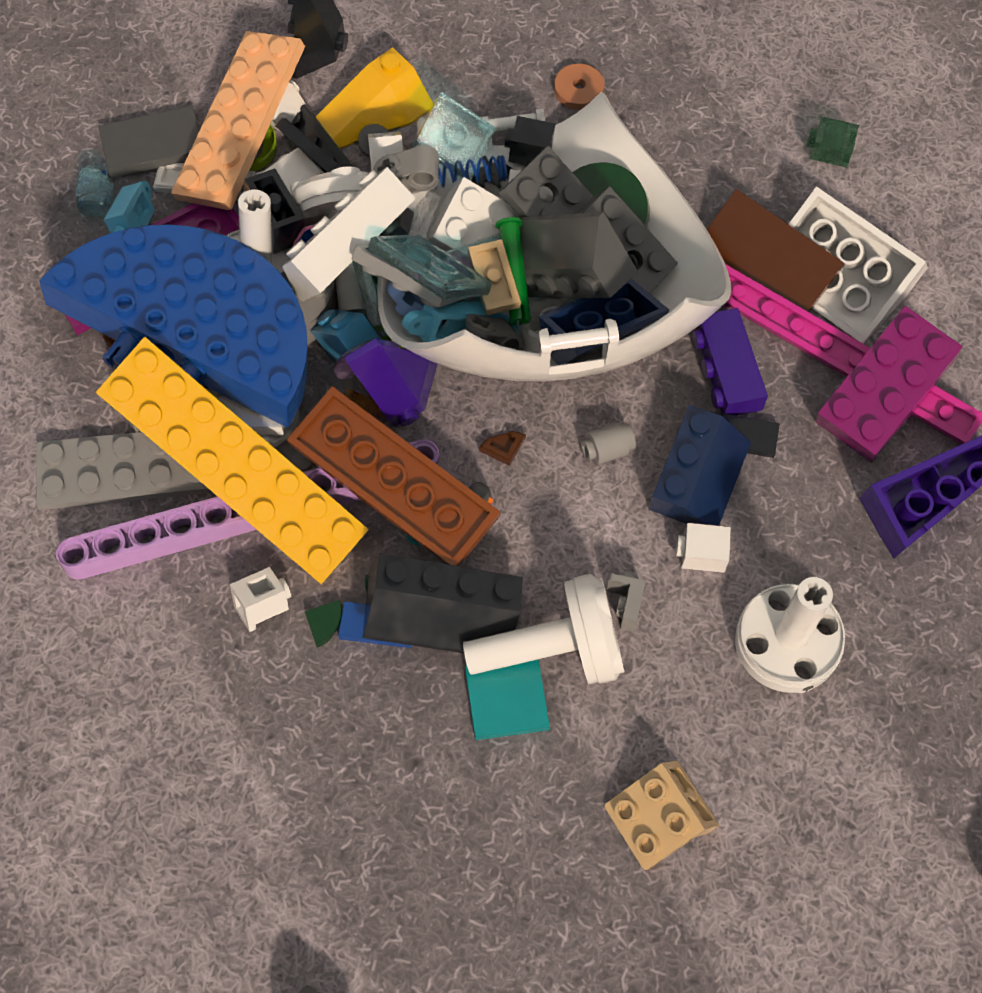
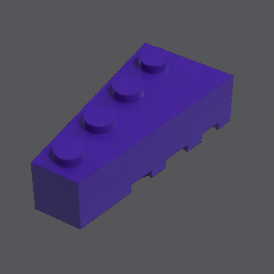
(922, 495)

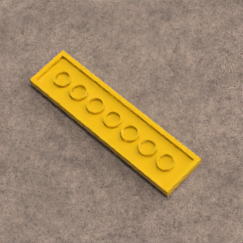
(232, 460)

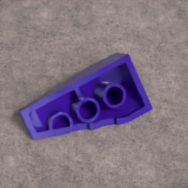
(394, 379)

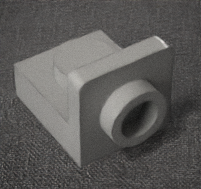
(628, 605)

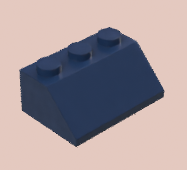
(630, 307)
(700, 469)

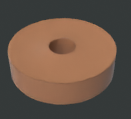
(578, 75)

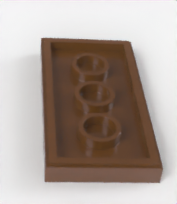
(772, 252)

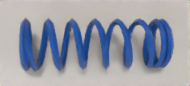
(499, 162)

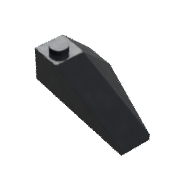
(321, 31)

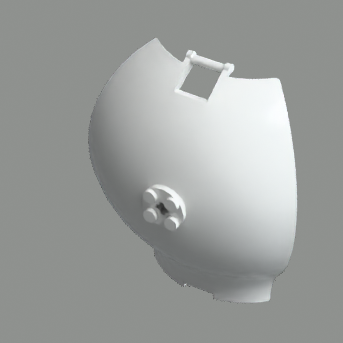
(689, 291)

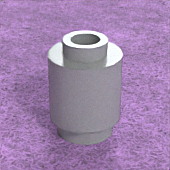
(608, 443)

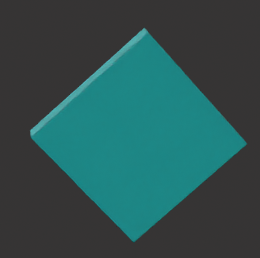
(507, 701)

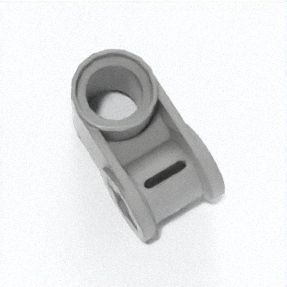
(414, 167)

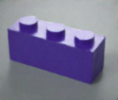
(730, 364)

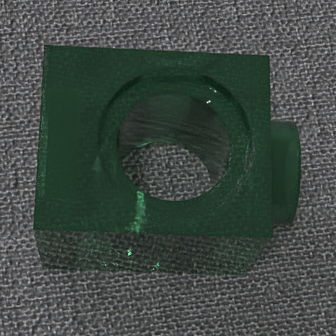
(832, 141)

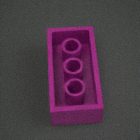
(888, 384)

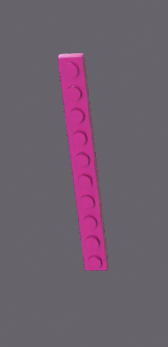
(839, 351)

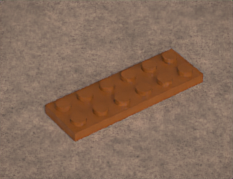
(393, 478)

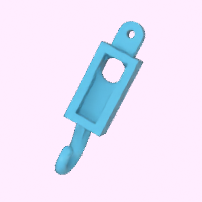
(131, 207)
(427, 322)

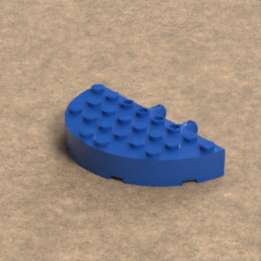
(200, 302)

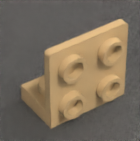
(660, 813)

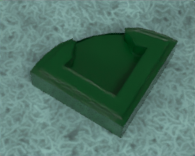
(324, 621)

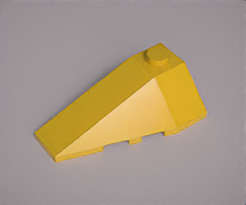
(381, 94)

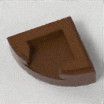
(503, 446)

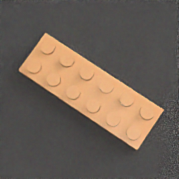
(238, 120)

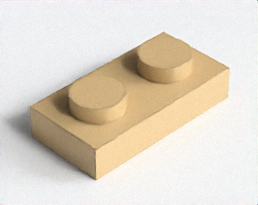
(492, 263)

